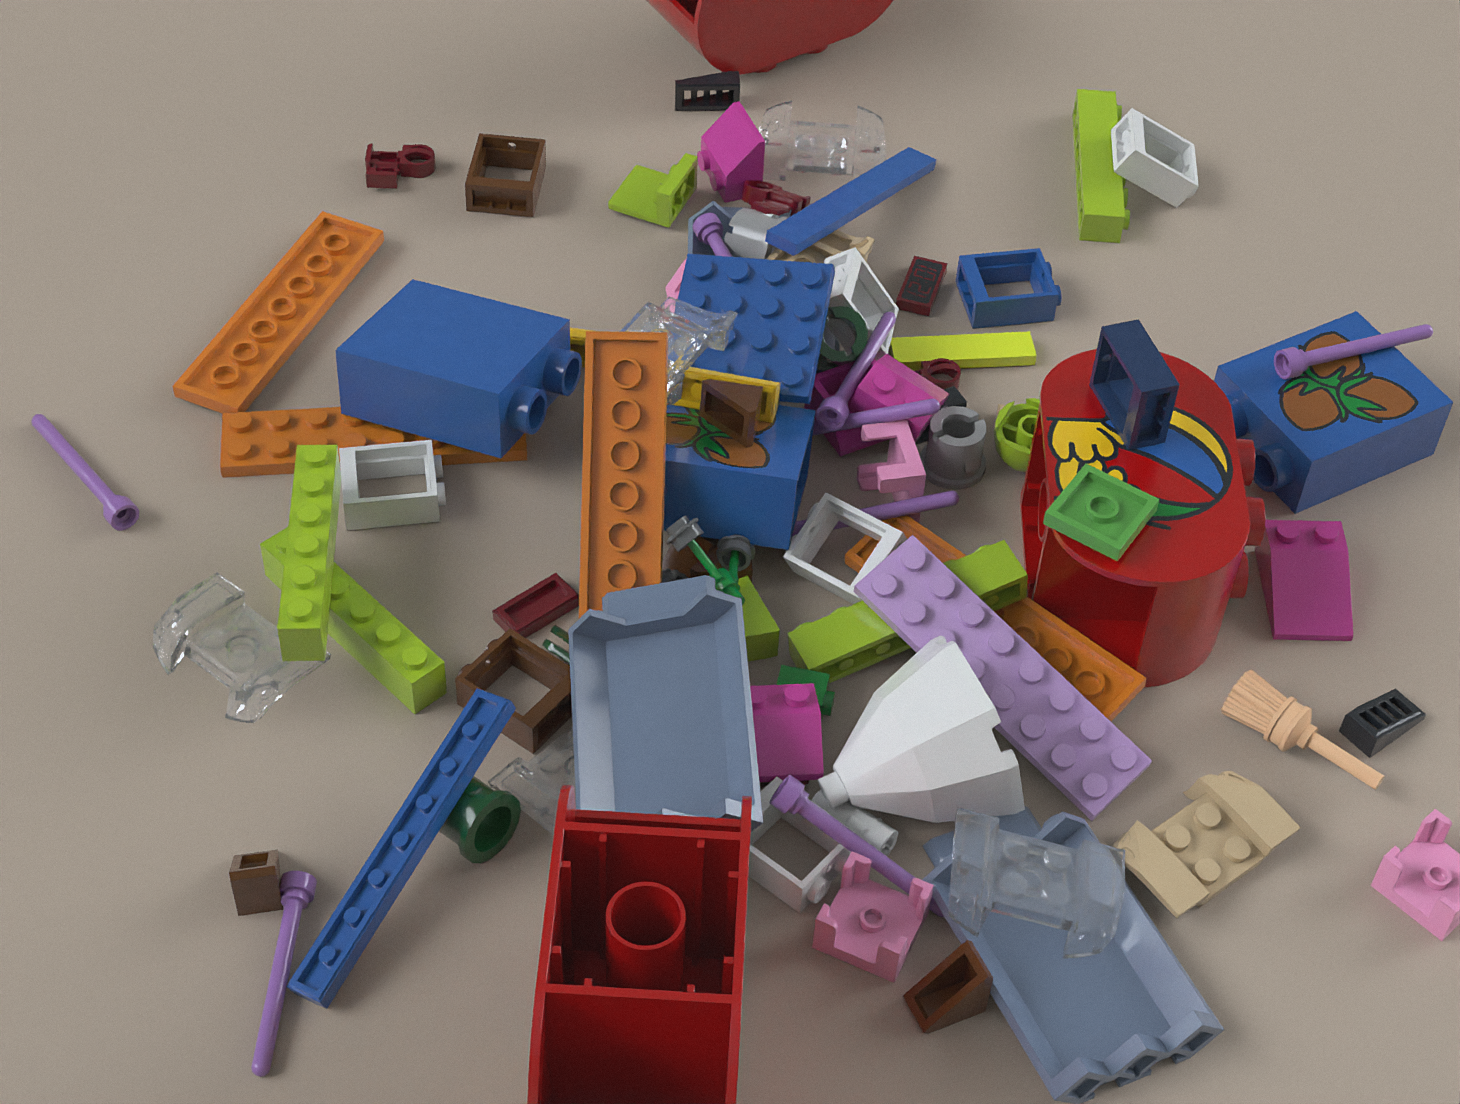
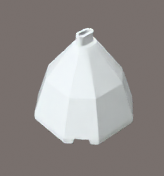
(927, 745)

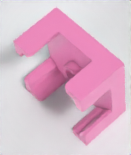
(902, 472)
(1424, 877)
(871, 922)

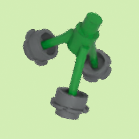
(733, 555)

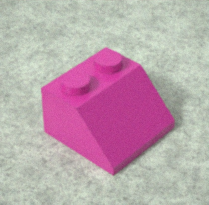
(732, 153)
(895, 384)
(787, 731)

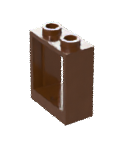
(505, 195)
(545, 716)

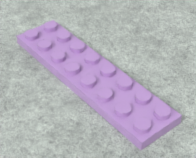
(1035, 703)

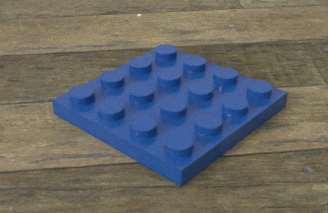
(778, 318)

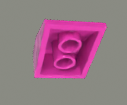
(1306, 580)

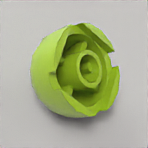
(1015, 432)

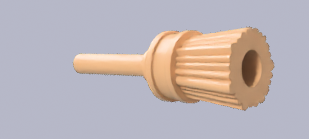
(1288, 724)

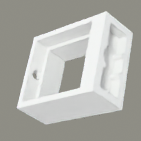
(1154, 158)
(860, 290)
(391, 461)
(819, 524)
(779, 881)

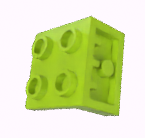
(655, 194)

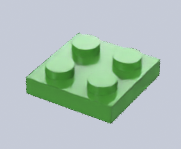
(1101, 511)

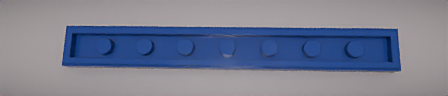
(849, 201)
(400, 849)

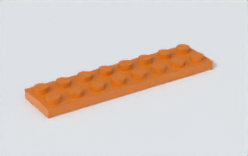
(278, 315)
(268, 440)
(622, 463)
(1084, 664)

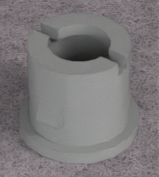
(750, 233)
(955, 448)

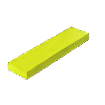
(966, 349)

